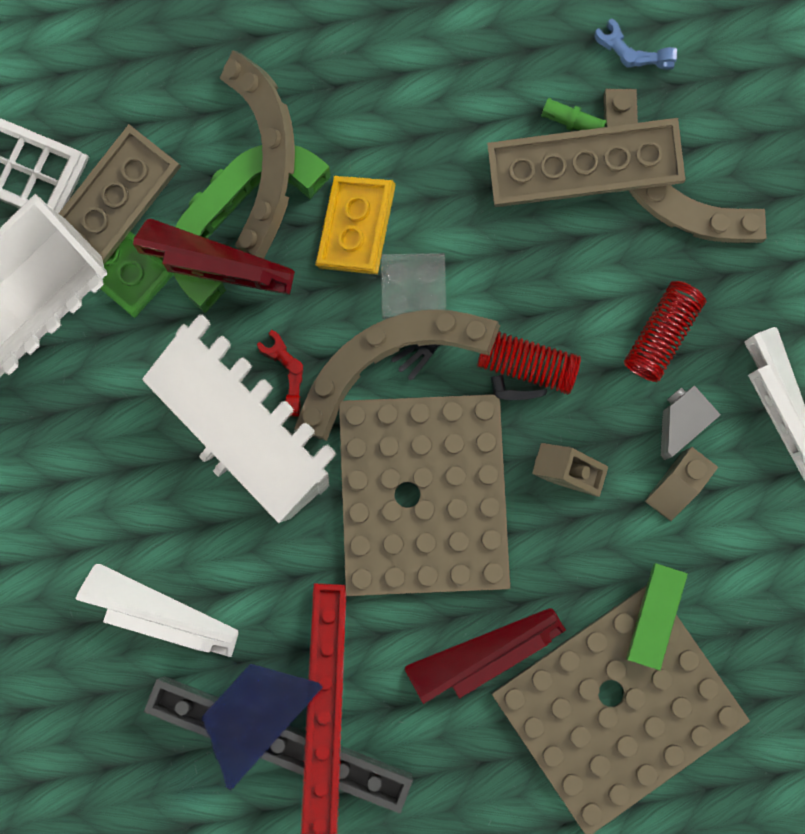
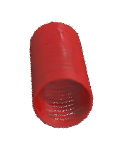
(646, 367)
(568, 372)

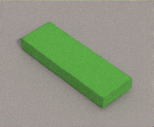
(656, 616)

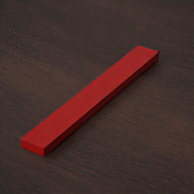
(324, 711)

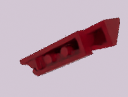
(210, 260)
(483, 657)

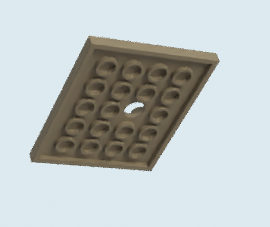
(458, 526)
(617, 754)

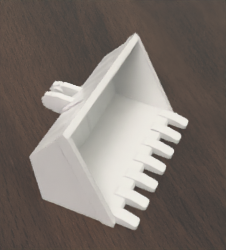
(42, 277)
(236, 424)

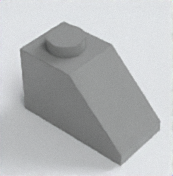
(684, 419)

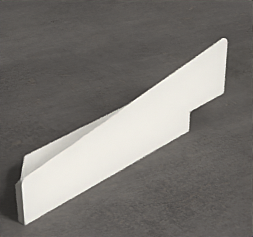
(779, 391)
(153, 613)

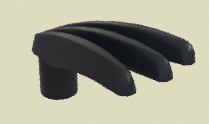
(426, 350)
(500, 391)

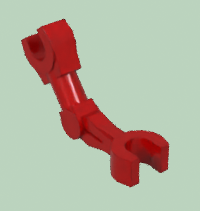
(294, 366)

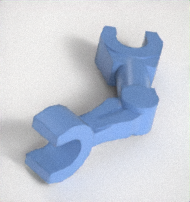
(662, 58)

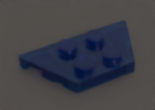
(254, 716)

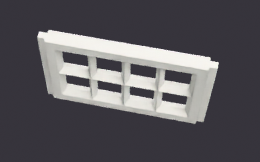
(63, 186)

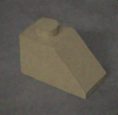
(570, 469)
(681, 483)

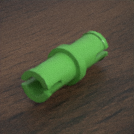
(571, 117)

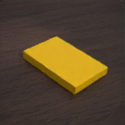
(355, 224)

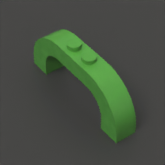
(225, 193)

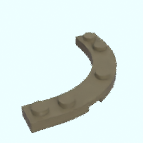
(277, 151)
(674, 207)
(382, 340)

